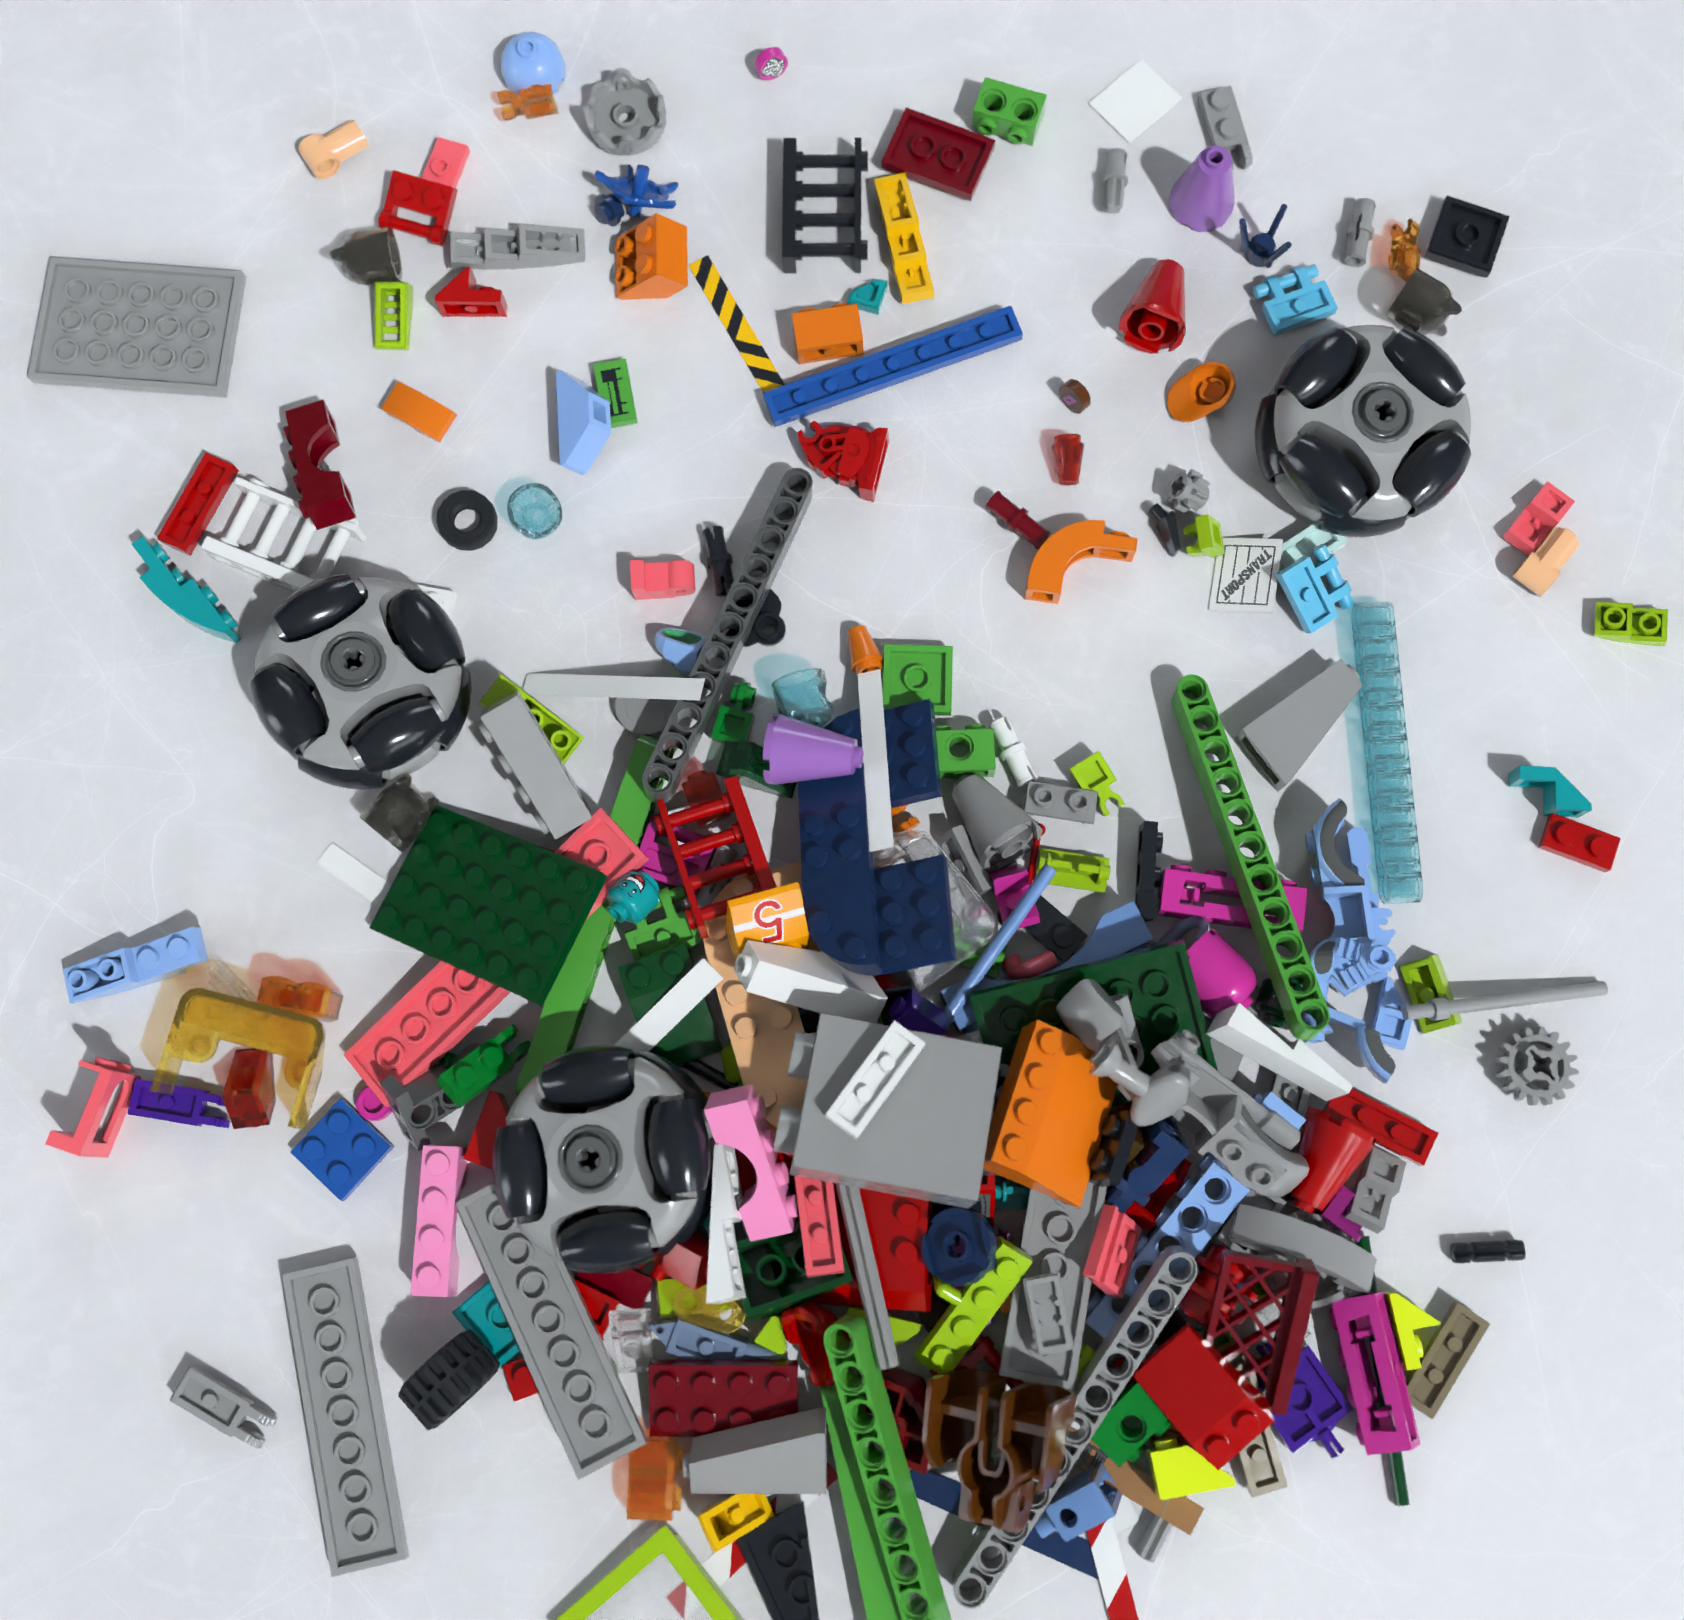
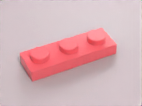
(819, 1227)

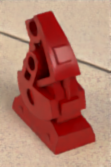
(847, 455)

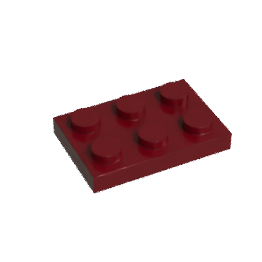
(938, 154)

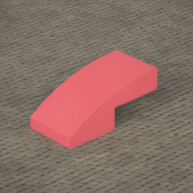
(1538, 519)

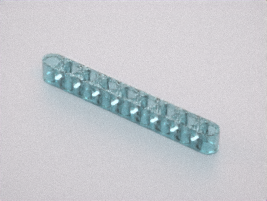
(1387, 753)

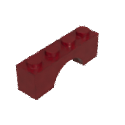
(324, 493)

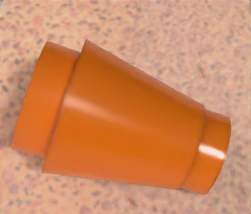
(863, 651)

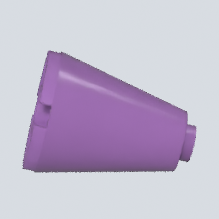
(1205, 191)
(807, 752)

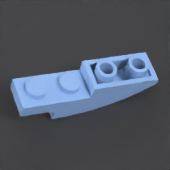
(135, 966)

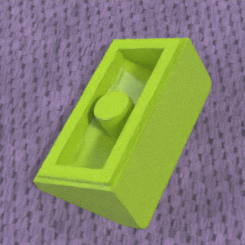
(1425, 981)

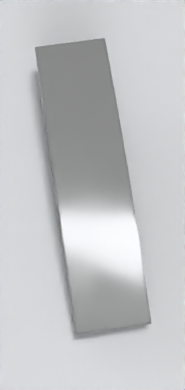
(517, 249)

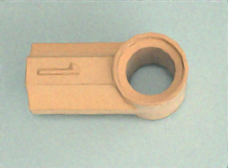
(327, 151)
(1543, 565)

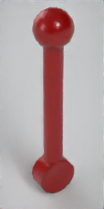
(1033, 857)

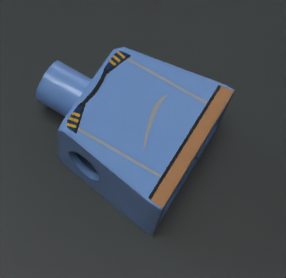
(1080, 1505)

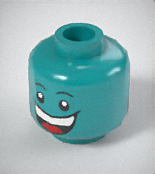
(632, 897)

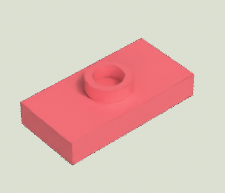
(446, 162)

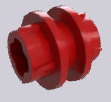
(1199, 1296)

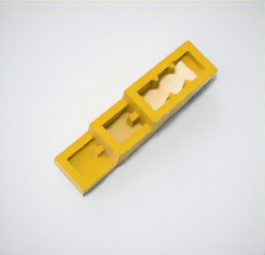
(904, 238)

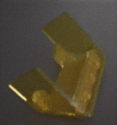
(209, 1016)

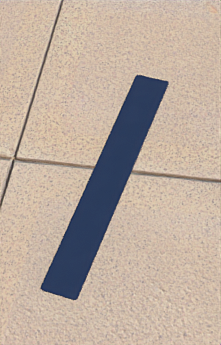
(946, 1495)

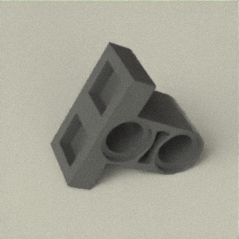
(418, 1104)

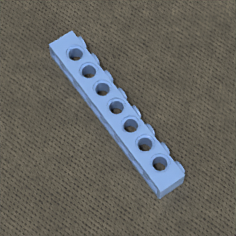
(1193, 1239)

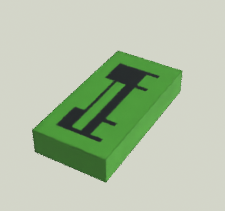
(615, 386)

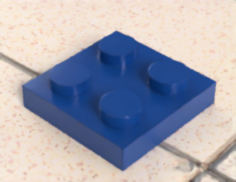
(342, 1149)

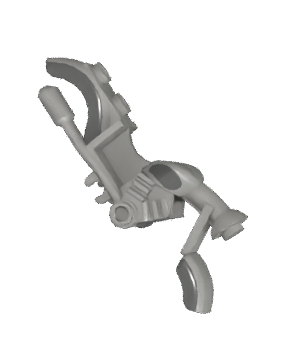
(1192, 1092)

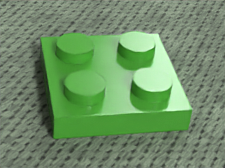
(918, 674)

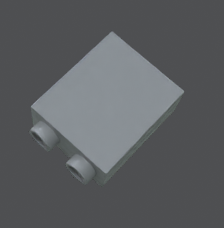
(922, 1139)

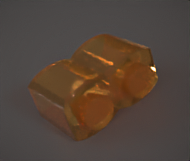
(302, 998)
(653, 1480)

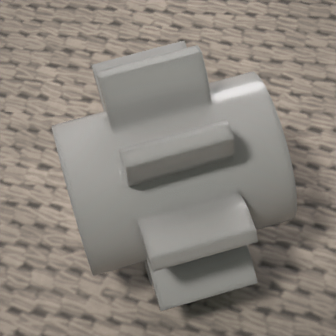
(1188, 491)

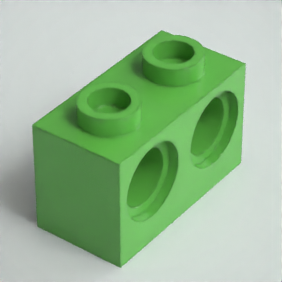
(1011, 103)

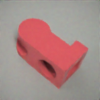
(662, 579)

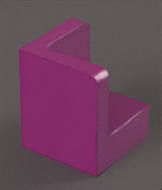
(1335, 1213)

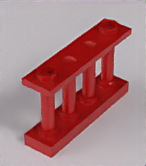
(741, 832)

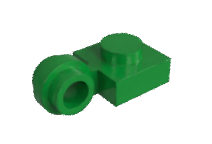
(734, 723)

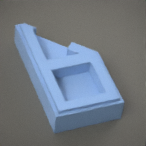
(1388, 1016)

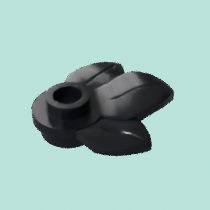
(768, 616)

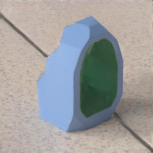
(679, 647)

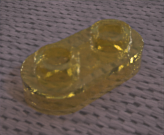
(706, 1314)

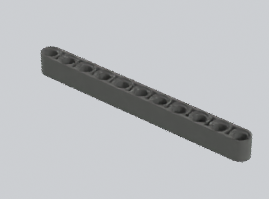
(729, 648)

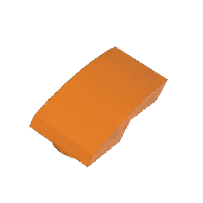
(419, 411)

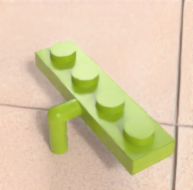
(971, 1309)

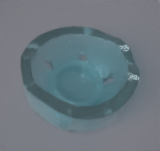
(534, 515)

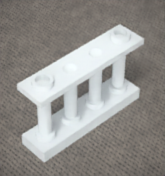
(257, 561)

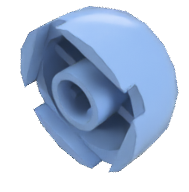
(531, 61)

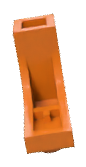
(1068, 546)

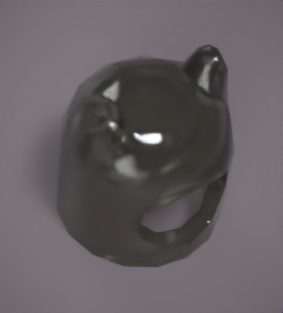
(370, 256)
(1424, 305)
(399, 813)

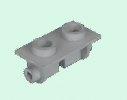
(1061, 802)

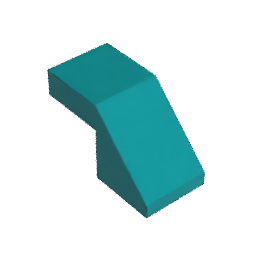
(1558, 792)

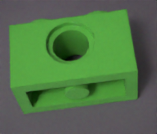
(980, 749)

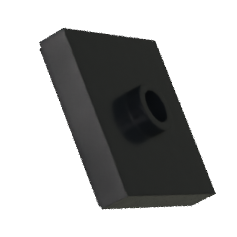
(1466, 236)

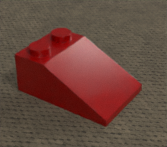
(1204, 1396)

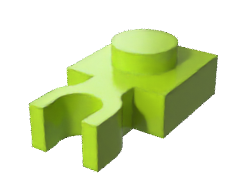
(1096, 776)

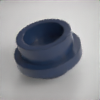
(609, 209)

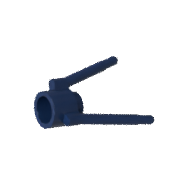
(1261, 248)

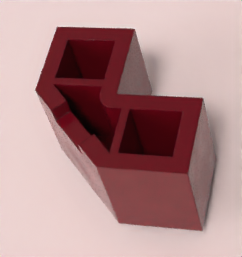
(907, 1401)

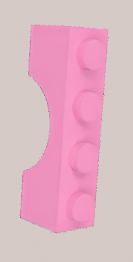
(739, 1121)
(435, 1247)

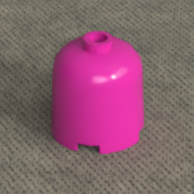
(1220, 974)

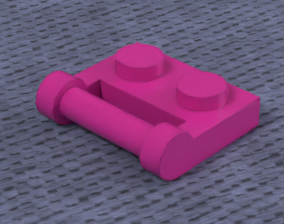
(661, 861)

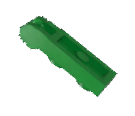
(481, 1067)

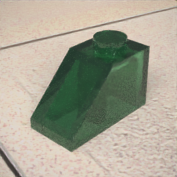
(747, 763)

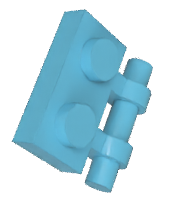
(1298, 307)
(1307, 592)

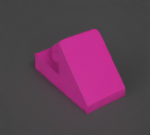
(1008, 888)

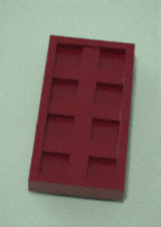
(718, 1395)

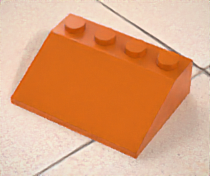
(1049, 1115)

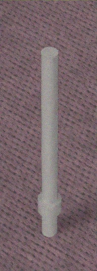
(1442, 1008)

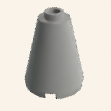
(993, 822)

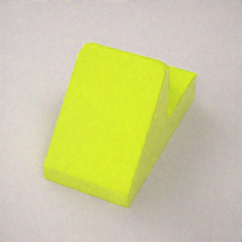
(1405, 1319)

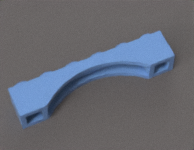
(1113, 935)

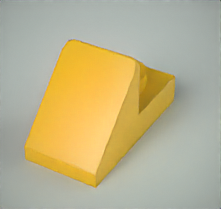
(733, 1518)

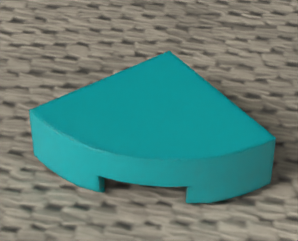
(869, 296)

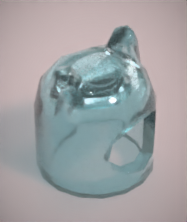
(803, 696)

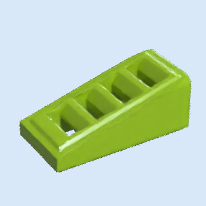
(382, 292)

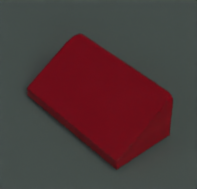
(629, 1286)

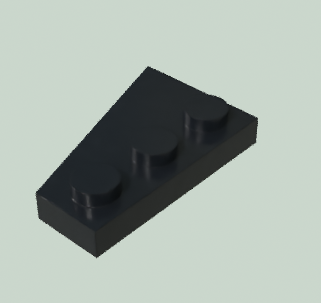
(783, 1564)

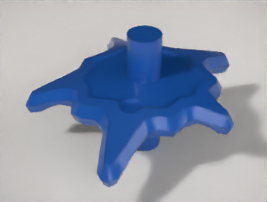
(639, 190)

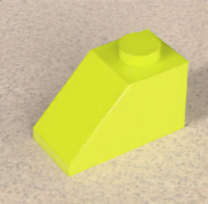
(1183, 1471)

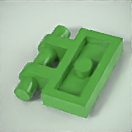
(665, 932)

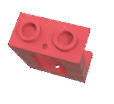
(83, 1140)

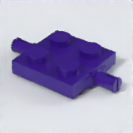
(1313, 1405)

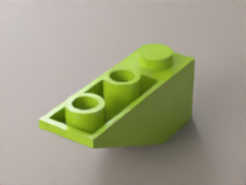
(561, 736)

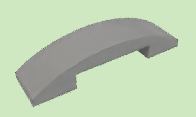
(1293, 1238)

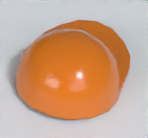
(1201, 392)

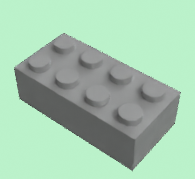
(536, 765)

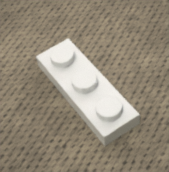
(875, 1080)

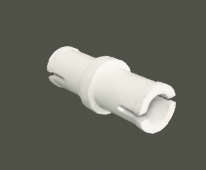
(1013, 751)

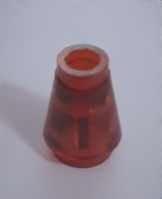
(1068, 458)

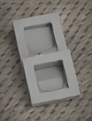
(1374, 1189)

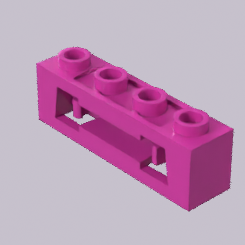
(1217, 883)
(1392, 1426)

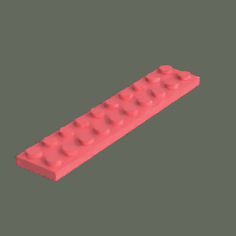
(452, 1002)

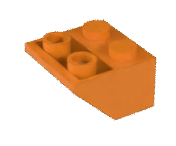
(651, 259)

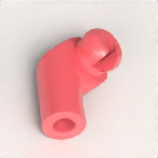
(1030, 968)

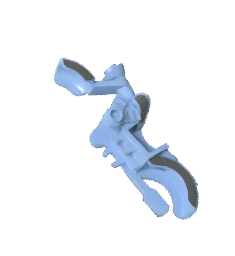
(1357, 946)

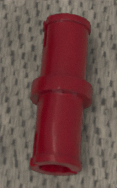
(1017, 519)

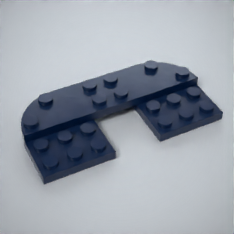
(862, 914)

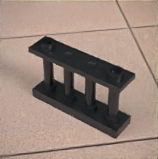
(794, 220)

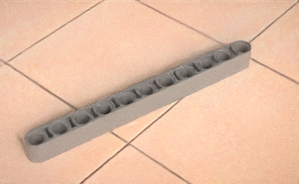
(1092, 1412)

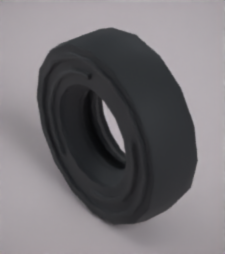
(455, 504)

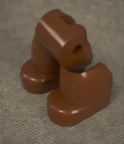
(1031, 1438)

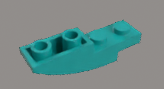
(184, 596)

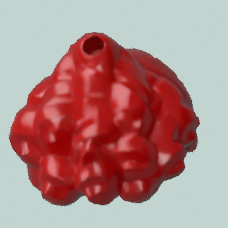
(806, 1328)

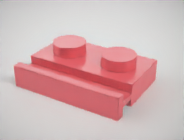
(1112, 1251)

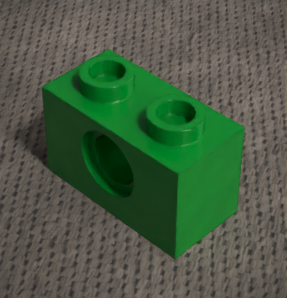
(1125, 1443)

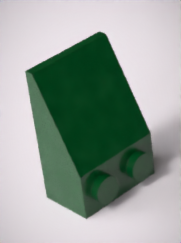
(648, 982)
(777, 1276)

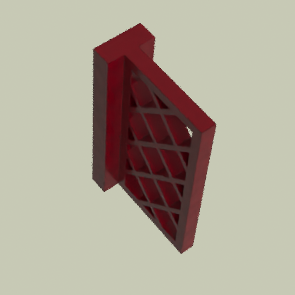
(1288, 1327)

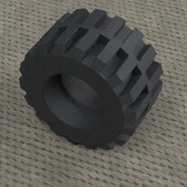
(449, 1379)

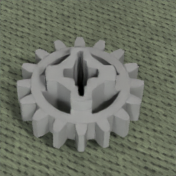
(1547, 1070)

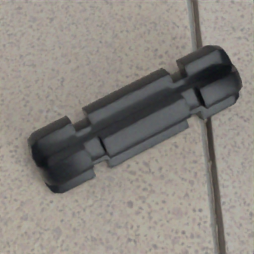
(1488, 1251)

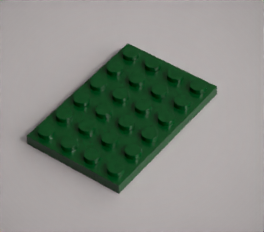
(489, 904)
(1156, 983)

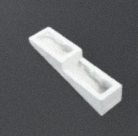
(1293, 1061)
(724, 1267)

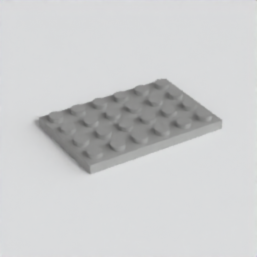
(137, 327)

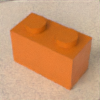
(827, 333)

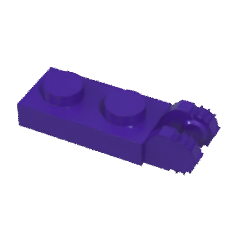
(183, 1106)

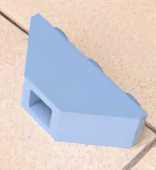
(581, 422)

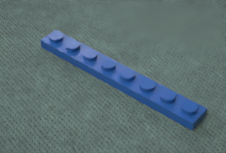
(892, 366)

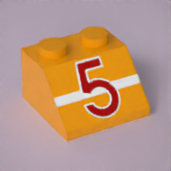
(767, 917)

